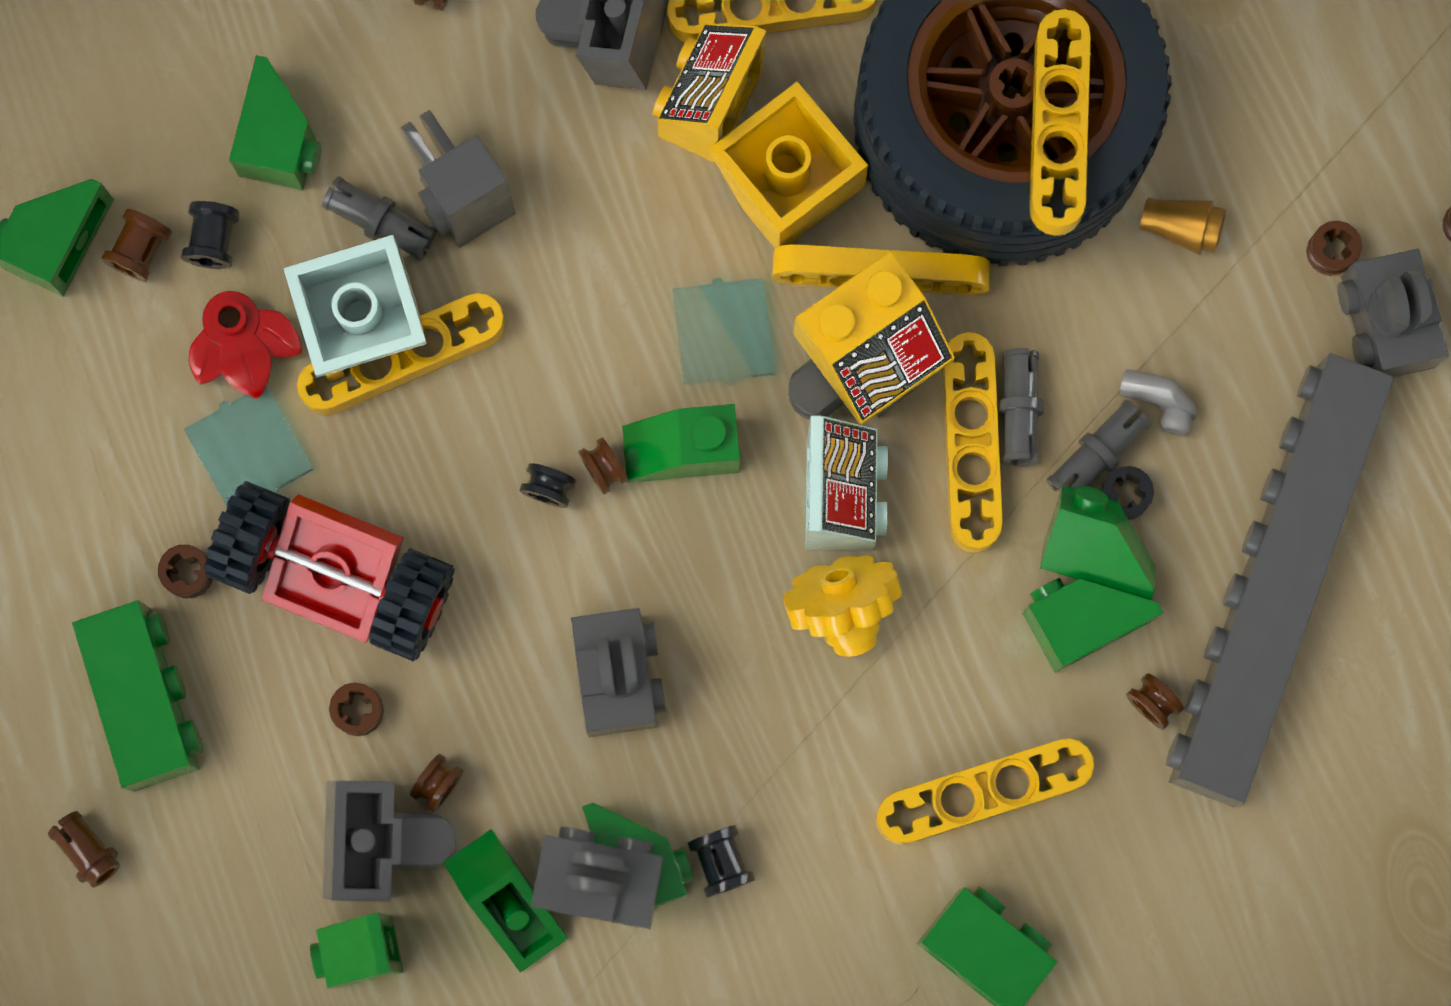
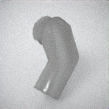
(1164, 393)

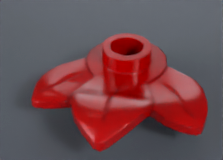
(244, 350)

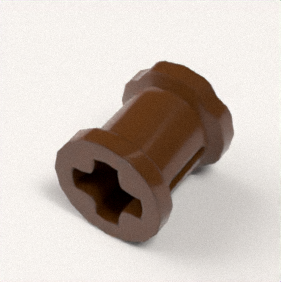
(136, 245)

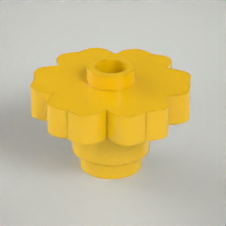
(844, 602)

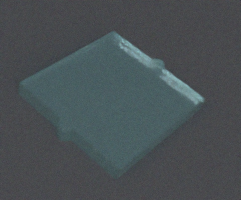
(723, 331)
(249, 444)

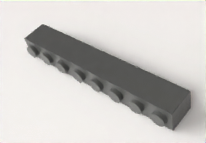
(1280, 580)

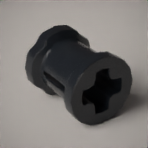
(210, 235)
(721, 861)

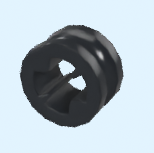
(548, 485)
(1143, 489)

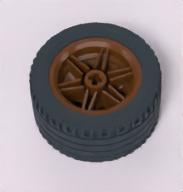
(951, 182)

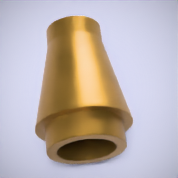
(1185, 222)

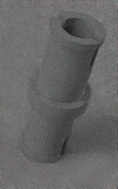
(379, 217)
(1021, 407)
(1100, 449)

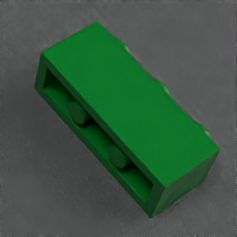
(138, 695)

